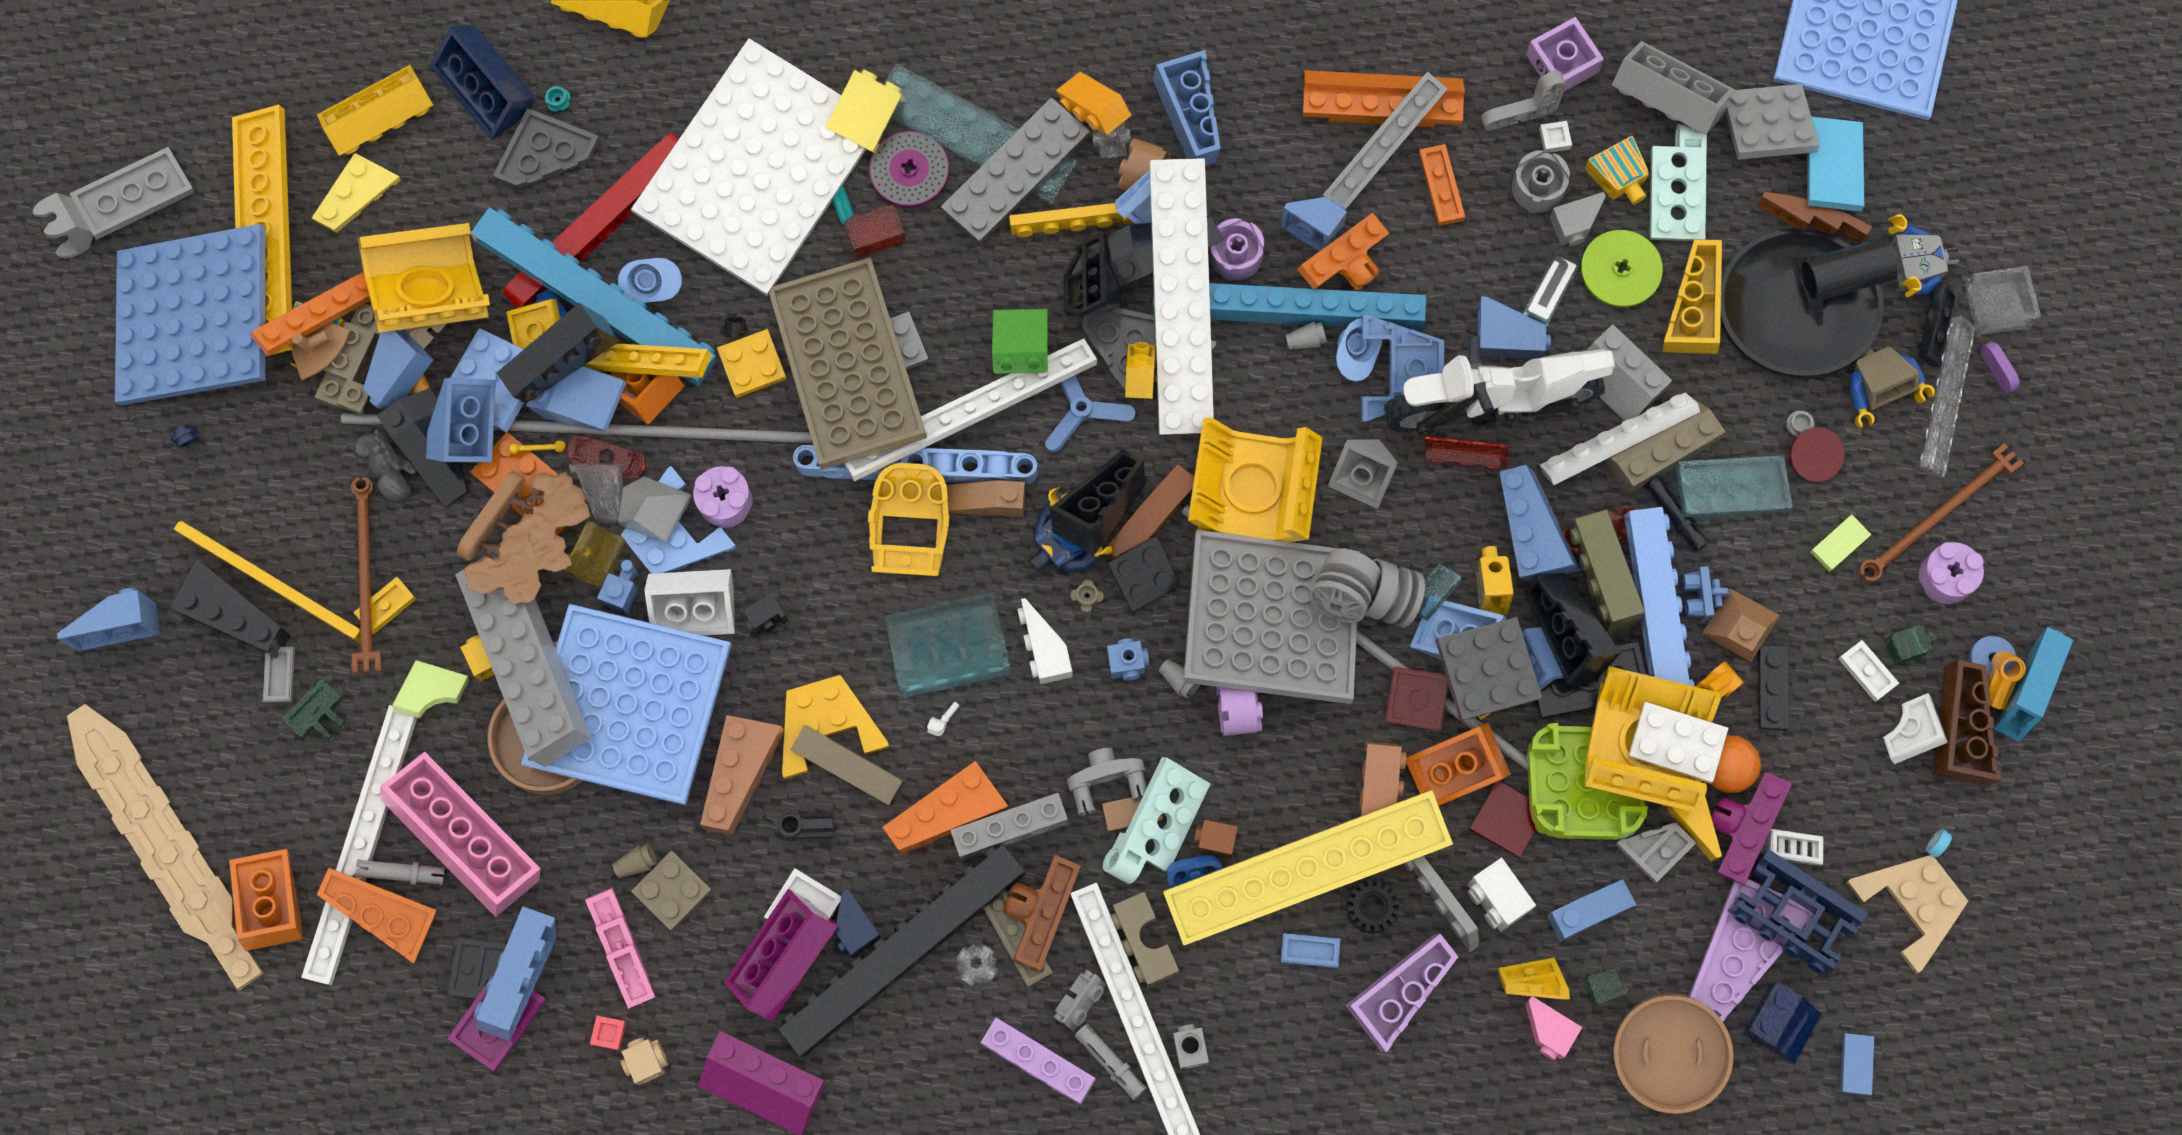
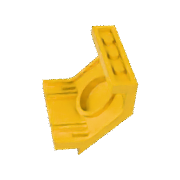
(422, 277)
(1255, 483)
(1613, 731)

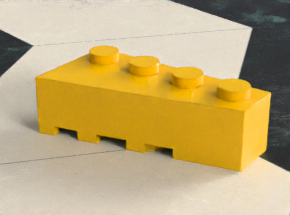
(1697, 310)

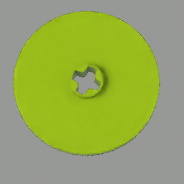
(1630, 287)

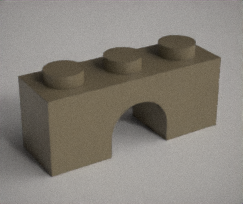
(1152, 964)

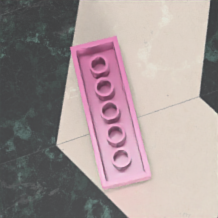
(460, 834)

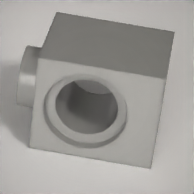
(1187, 1060)

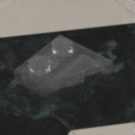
(601, 487)

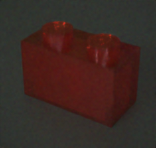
(875, 230)

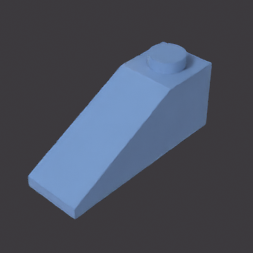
(1591, 910)

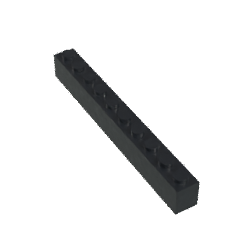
(902, 951)

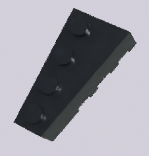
(557, 353)
(1099, 502)
(221, 608)
(1571, 629)

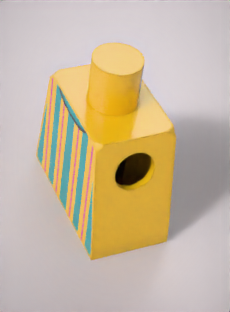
(1620, 170)
(1494, 582)

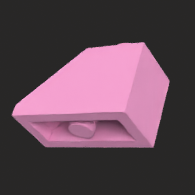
(1551, 1029)

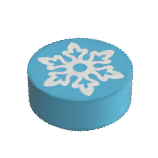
(1938, 843)

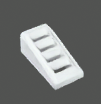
(1776, 843)

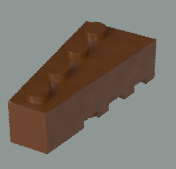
(1967, 726)

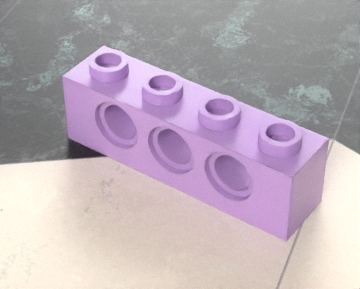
(1038, 1061)

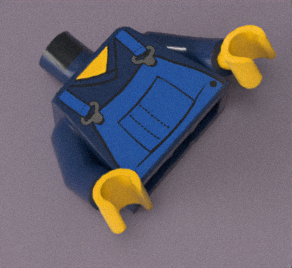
(1056, 550)

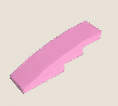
(620, 948)

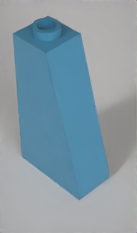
(2036, 686)

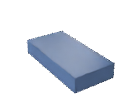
(1310, 950)
(1857, 1064)

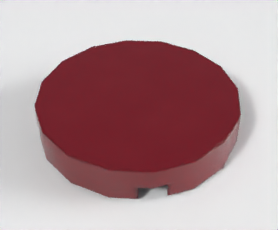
(1816, 454)

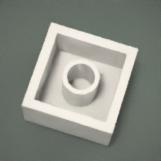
(1500, 895)

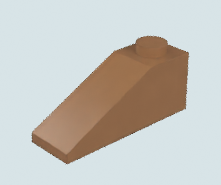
(987, 498)

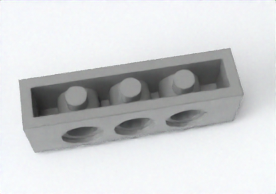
(1009, 826)

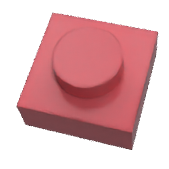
(608, 1033)

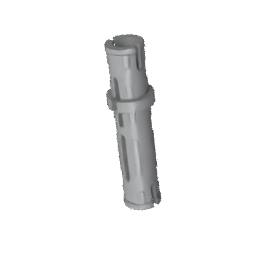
(400, 872)
(1115, 1067)

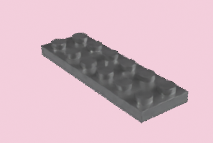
(1015, 170)

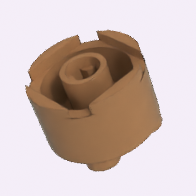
(1138, 162)

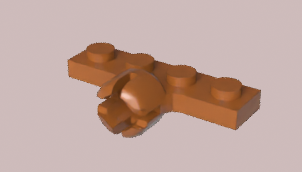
(1041, 911)

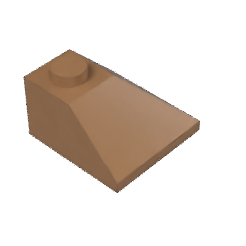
(1740, 625)

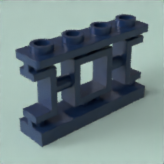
(1810, 895)

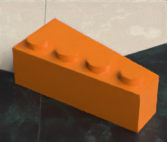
(955, 803)

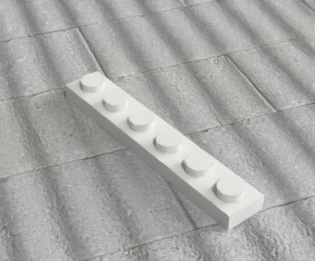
(1619, 438)

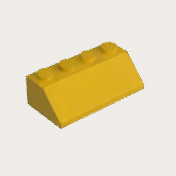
(636, 16)
(374, 111)

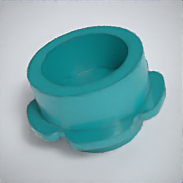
(557, 92)

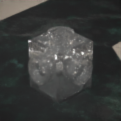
(1112, 144)
(984, 973)

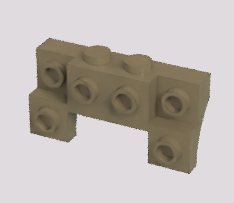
(344, 376)

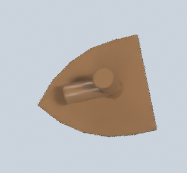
(318, 349)

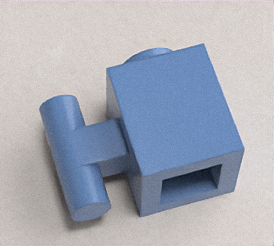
(620, 591)

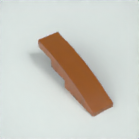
(1799, 215)
(1154, 511)

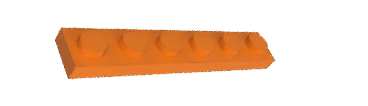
(312, 315)

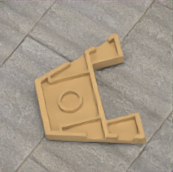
(1924, 895)

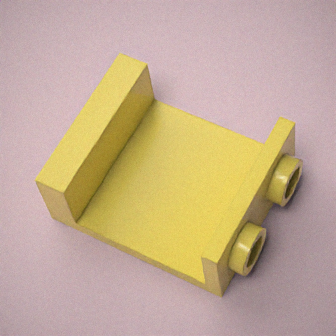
(864, 110)

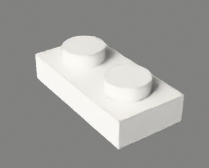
(1868, 671)

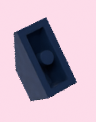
(854, 927)

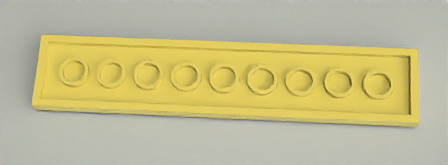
(1308, 867)

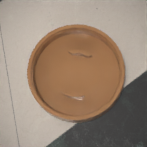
(508, 753)
(1673, 1053)

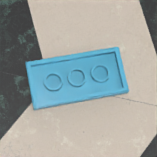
(1837, 168)

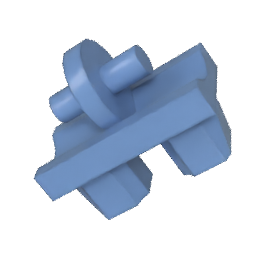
(1700, 582)

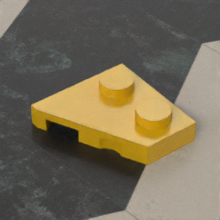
(1535, 979)

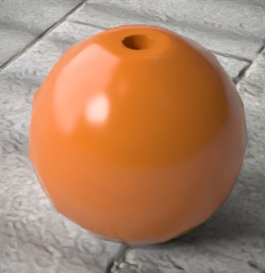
(1737, 766)

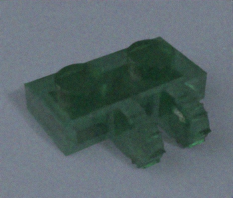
(313, 709)

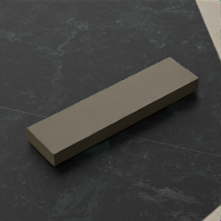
(847, 764)
(1010, 932)

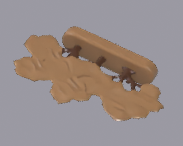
(525, 545)

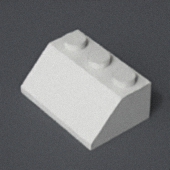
(692, 601)

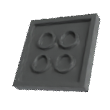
(1488, 669)

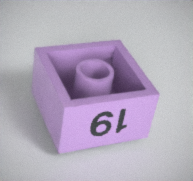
(1567, 51)

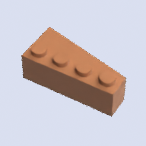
(739, 765)
(1381, 776)

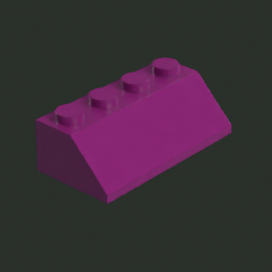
(780, 955)
(761, 1083)

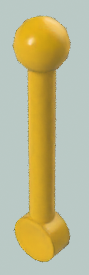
(559, 446)

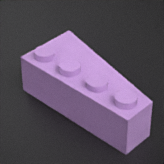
(1400, 992)

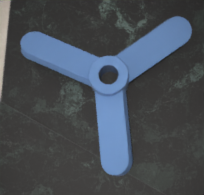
(1074, 417)

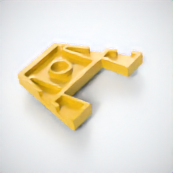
(829, 709)

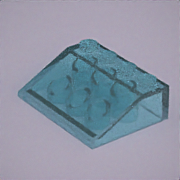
(947, 645)

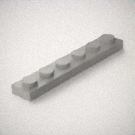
(1386, 140)

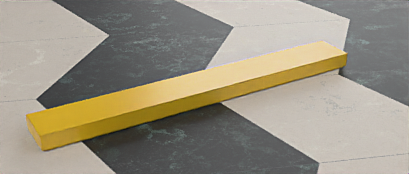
(268, 581)

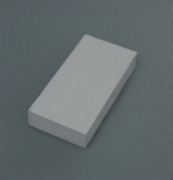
(279, 676)

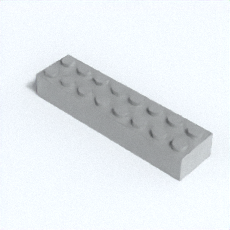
(527, 673)

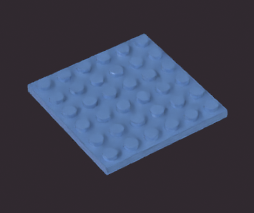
(189, 315)

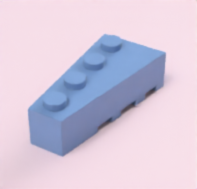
(516, 974)

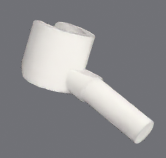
(938, 726)

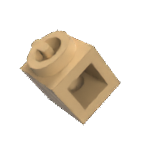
(644, 1060)

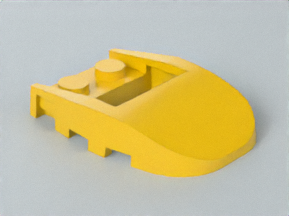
(911, 493)

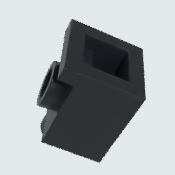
(764, 615)

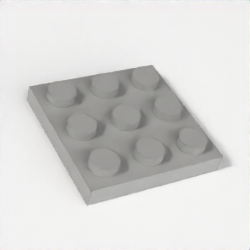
(1771, 122)

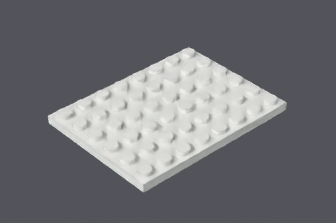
(752, 169)

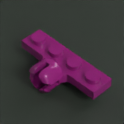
(1749, 826)

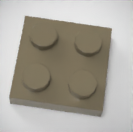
(671, 891)

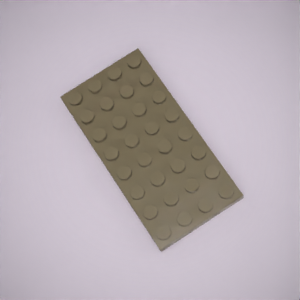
(846, 363)

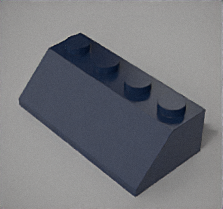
(481, 80)

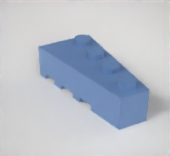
(1189, 105)
(1534, 528)

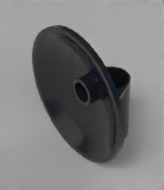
(1805, 301)

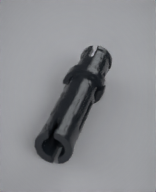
(1673, 509)

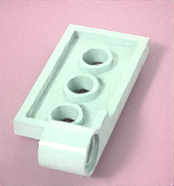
(1693, 175)
(1129, 851)

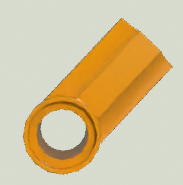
(1721, 680)
(2002, 683)

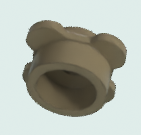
(1087, 588)

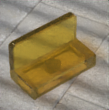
(594, 555)

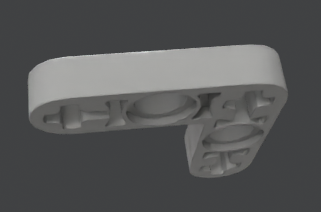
(1544, 102)

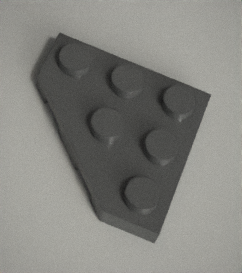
(543, 150)
(1113, 332)

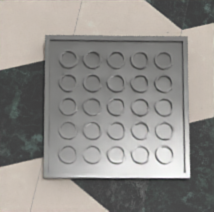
(1257, 624)

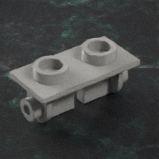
(1074, 1011)

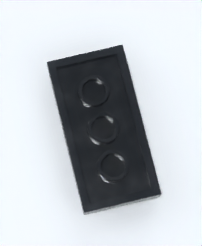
(1564, 699)

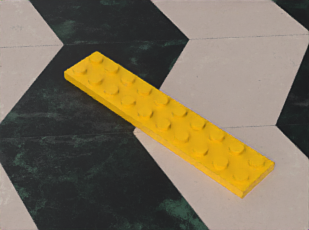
(263, 198)

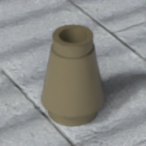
(636, 861)

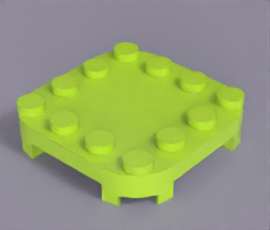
(1558, 794)

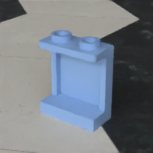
(1136, 201)

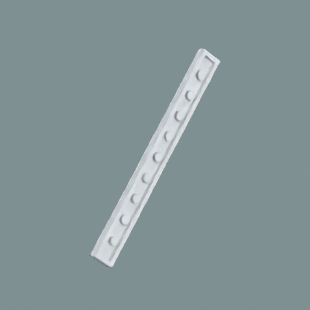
(982, 404)
(360, 842)
(1134, 1011)

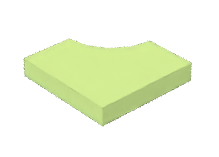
(428, 686)

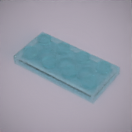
(1733, 486)

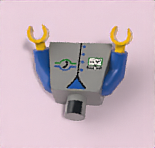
(1919, 257)

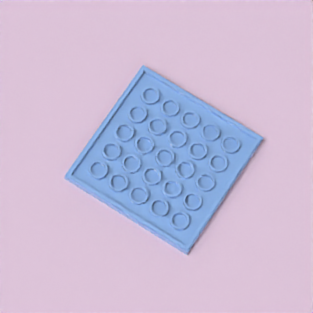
(1868, 51)
(642, 699)

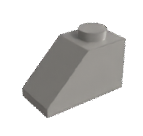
(1576, 218)

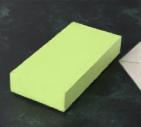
(1840, 543)

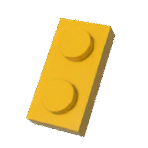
(388, 603)

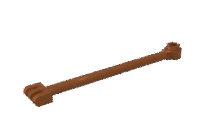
(2001, 463)
(366, 655)

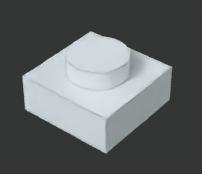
(1555, 137)

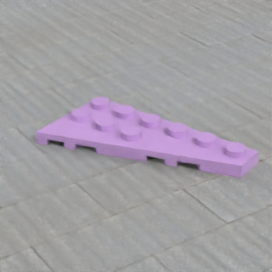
(1738, 954)

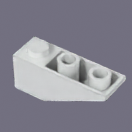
(1049, 651)

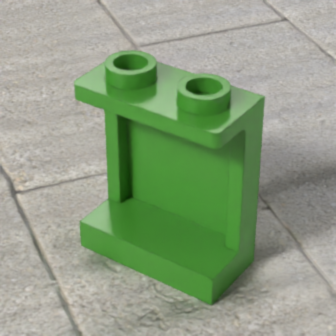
(1020, 341)

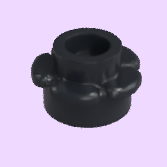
(734, 326)

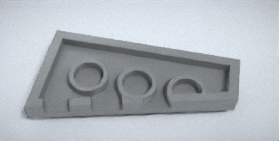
(1445, 902)

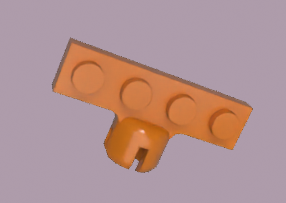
(1347, 256)

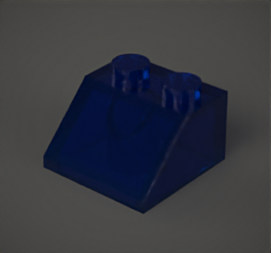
(1782, 1022)

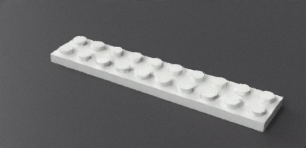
(1181, 294)

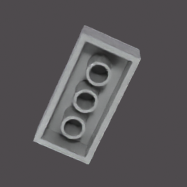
(1673, 88)

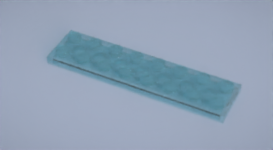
(962, 127)

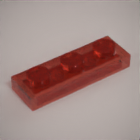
(1466, 452)

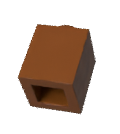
(1216, 838)

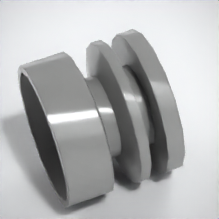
(1345, 585)
(1397, 595)

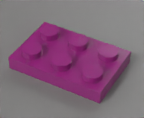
(487, 1047)

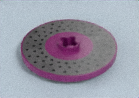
(922, 183)

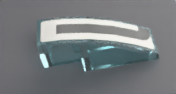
(1551, 289)

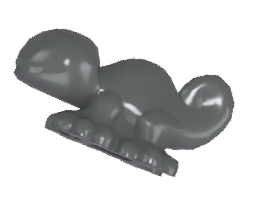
(385, 462)

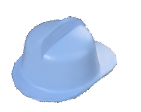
(650, 279)
(1356, 355)

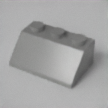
(1634, 380)

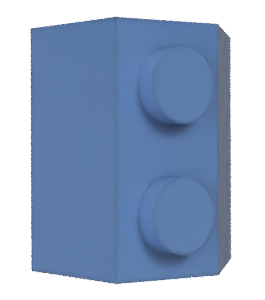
(1314, 221)

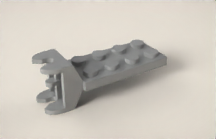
(113, 201)

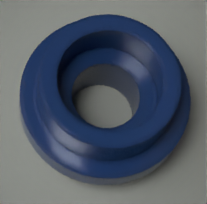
(184, 436)

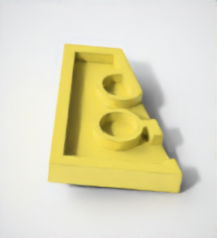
(353, 191)

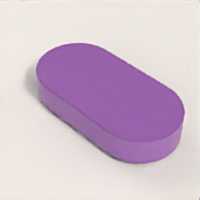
(2000, 367)

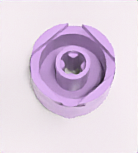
(1249, 245)
(708, 494)
(1937, 569)
(1239, 711)

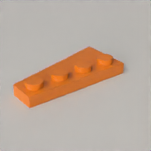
(385, 914)

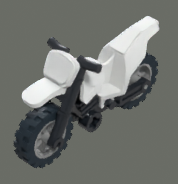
(1534, 389)

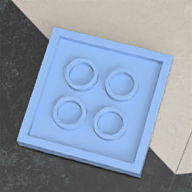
(482, 361)

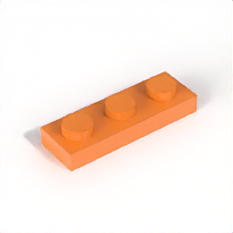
(1441, 185)

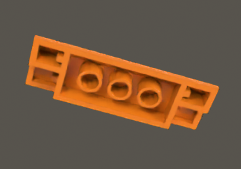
(1374, 97)

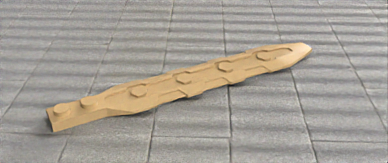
(160, 840)

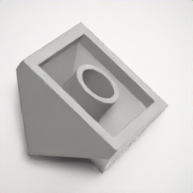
(1364, 471)
(652, 508)

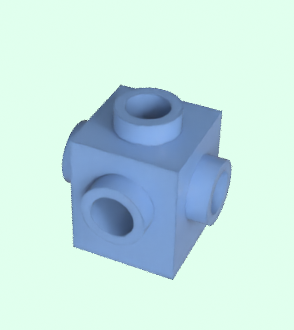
(1123, 668)

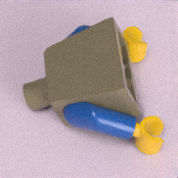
(1884, 378)

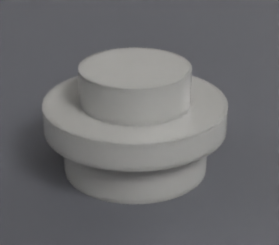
(1798, 422)

